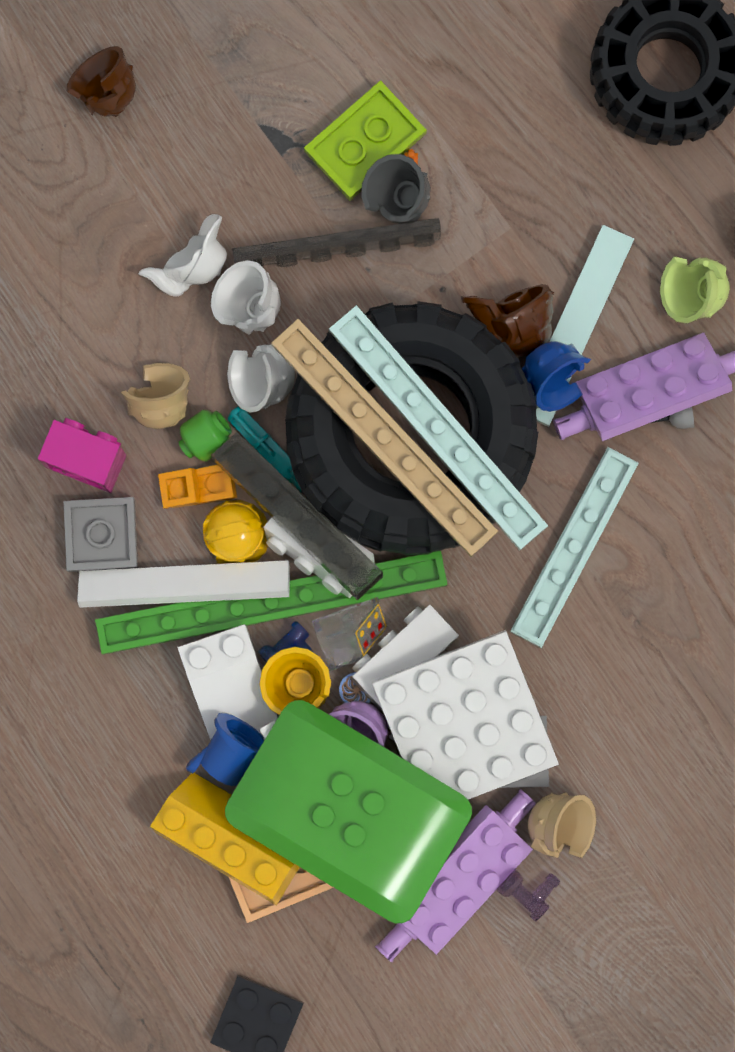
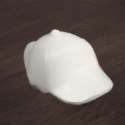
(194, 264)

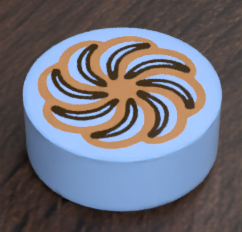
(350, 691)

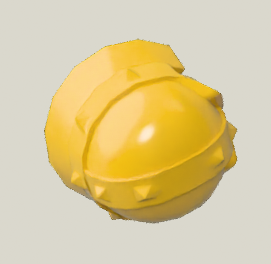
(235, 532)
(294, 676)

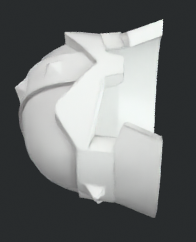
(246, 297)
(259, 379)

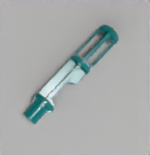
(263, 443)

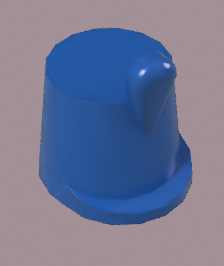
(229, 750)

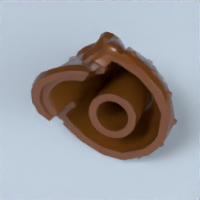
(518, 319)

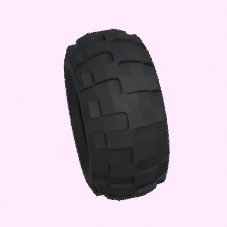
(439, 347)

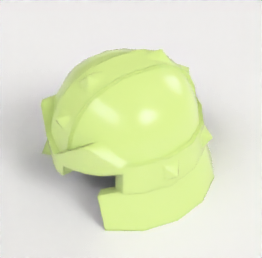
(693, 289)

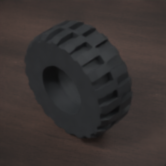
(655, 112)

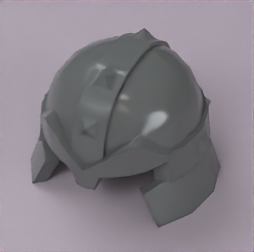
(396, 189)

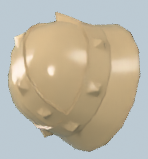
(164, 401)
(561, 822)

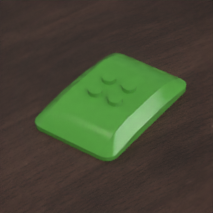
(348, 811)

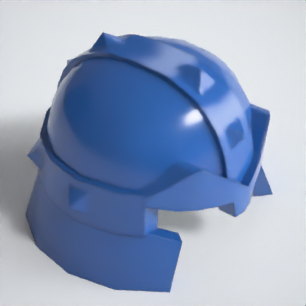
(548, 372)

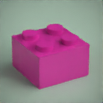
(81, 455)

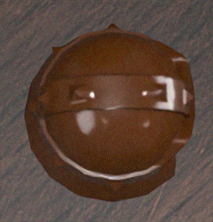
(104, 82)

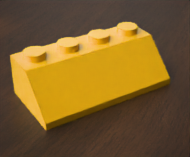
(197, 824)

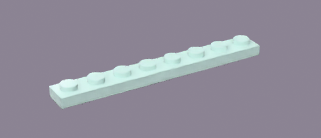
(438, 428)

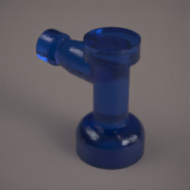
(294, 638)

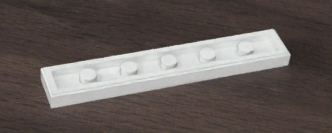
(184, 584)

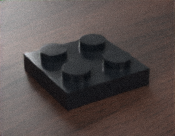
(256, 1019)

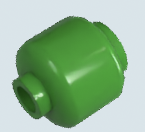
(204, 434)

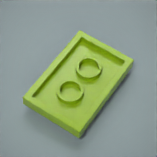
(361, 136)

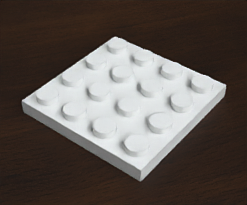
(468, 717)

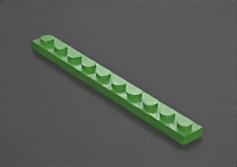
(306, 597)

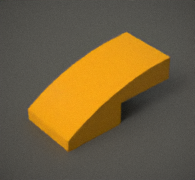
(195, 487)

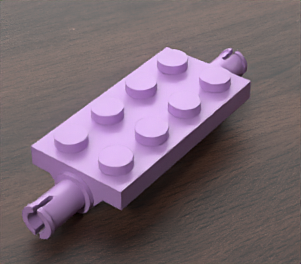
(649, 388)
(471, 874)

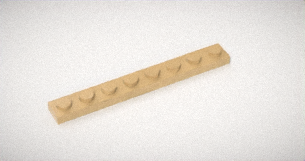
(384, 437)

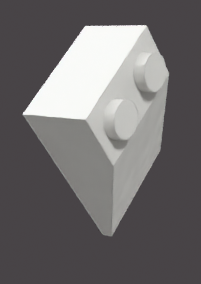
(226, 678)

